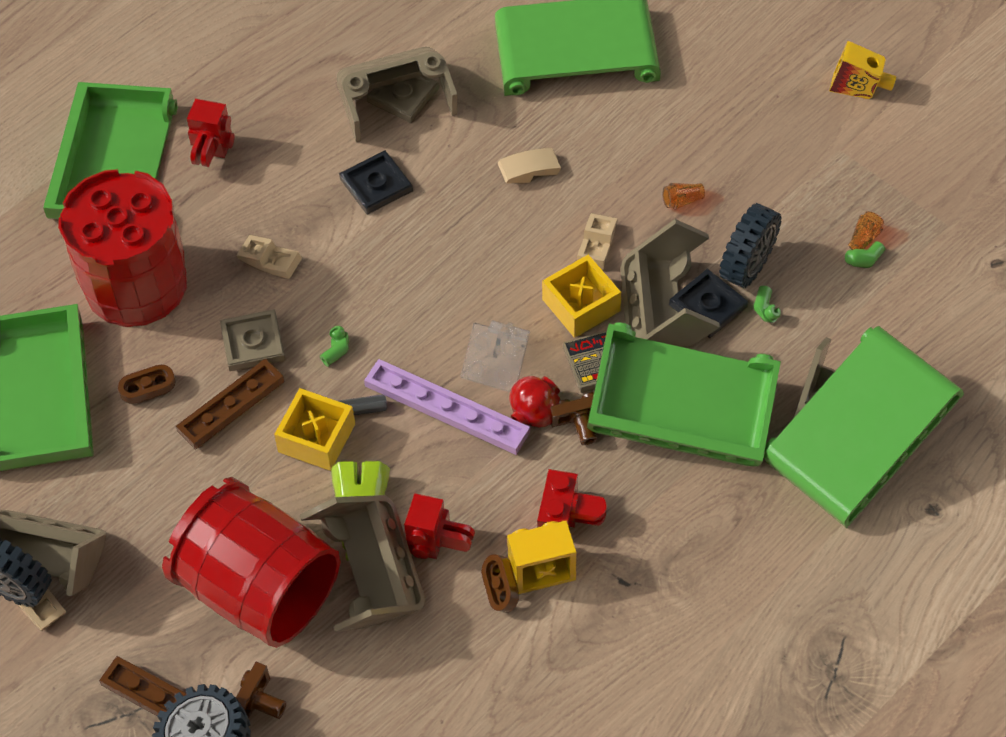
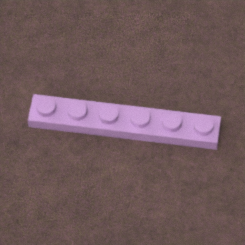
(447, 406)

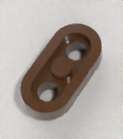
(146, 383)
(500, 583)

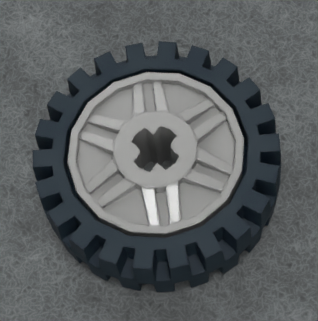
(203, 714)

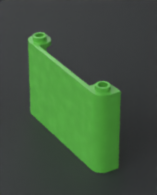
(574, 40)
(110, 131)
(43, 388)
(683, 398)
(862, 425)

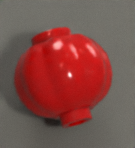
(532, 400)

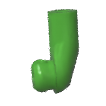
(865, 258)
(763, 307)
(338, 348)

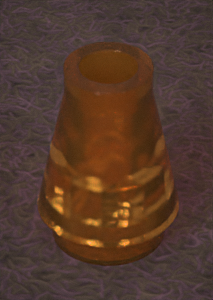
(681, 194)
(866, 230)

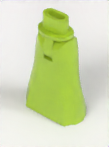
(349, 483)

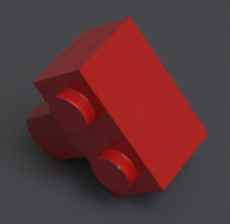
(209, 131)
(564, 503)
(430, 528)

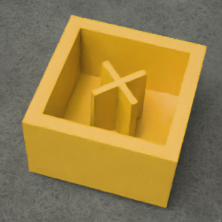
(581, 295)
(315, 429)
(542, 556)

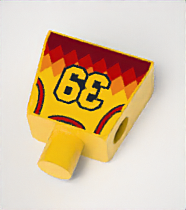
(860, 72)

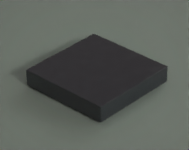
(376, 182)
(710, 298)

